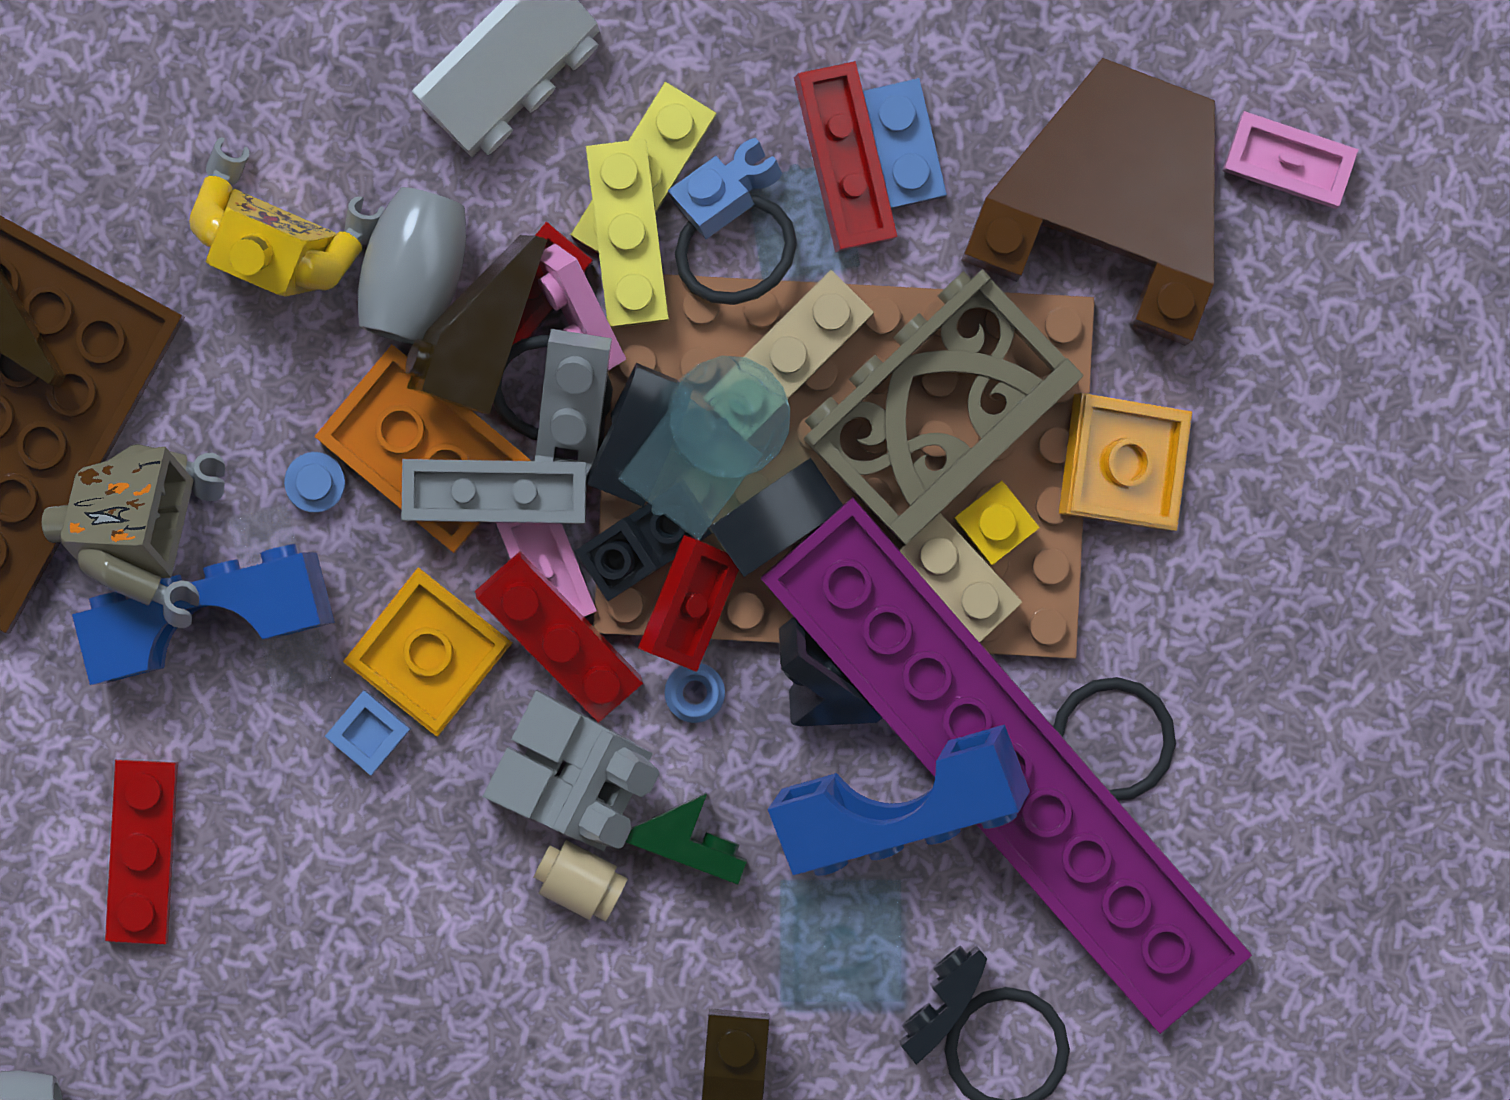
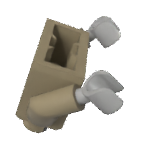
(130, 520)

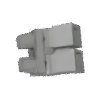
(594, 784)

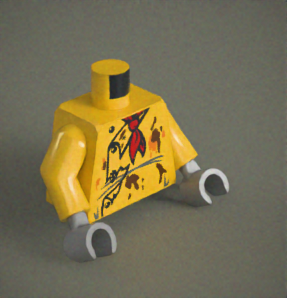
(268, 242)

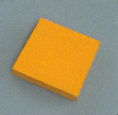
(1125, 462)
(428, 652)

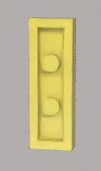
(672, 133)
(627, 233)

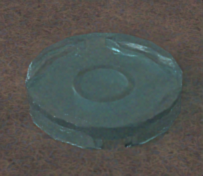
(728, 416)

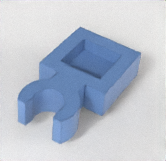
(719, 192)

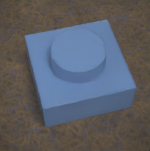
(368, 732)

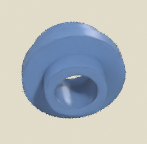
(692, 712)

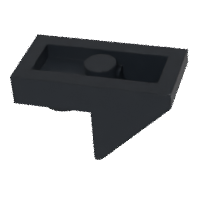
(819, 688)

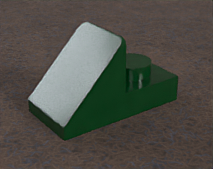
(671, 834)

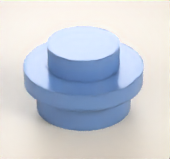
(314, 482)

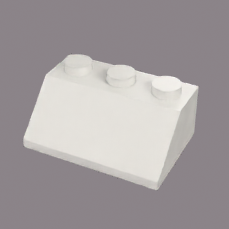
(505, 68)

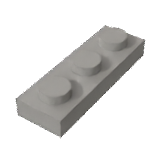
(494, 491)

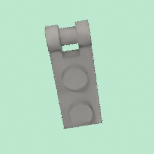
(573, 396)

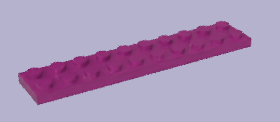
(1071, 832)

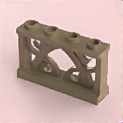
(1024, 393)

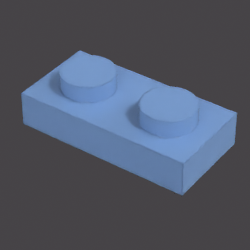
(905, 143)

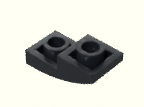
(633, 420)
(776, 517)
(632, 550)
(956, 984)

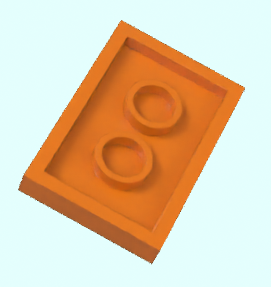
(392, 423)

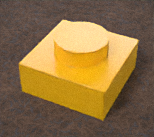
(996, 523)

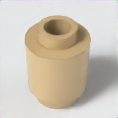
(579, 881)

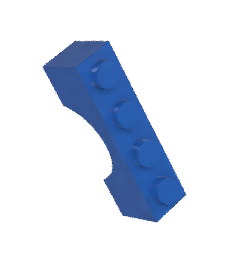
(276, 597)
(830, 823)

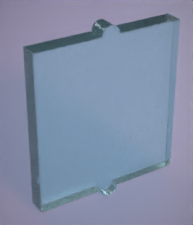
(802, 201)
(675, 487)

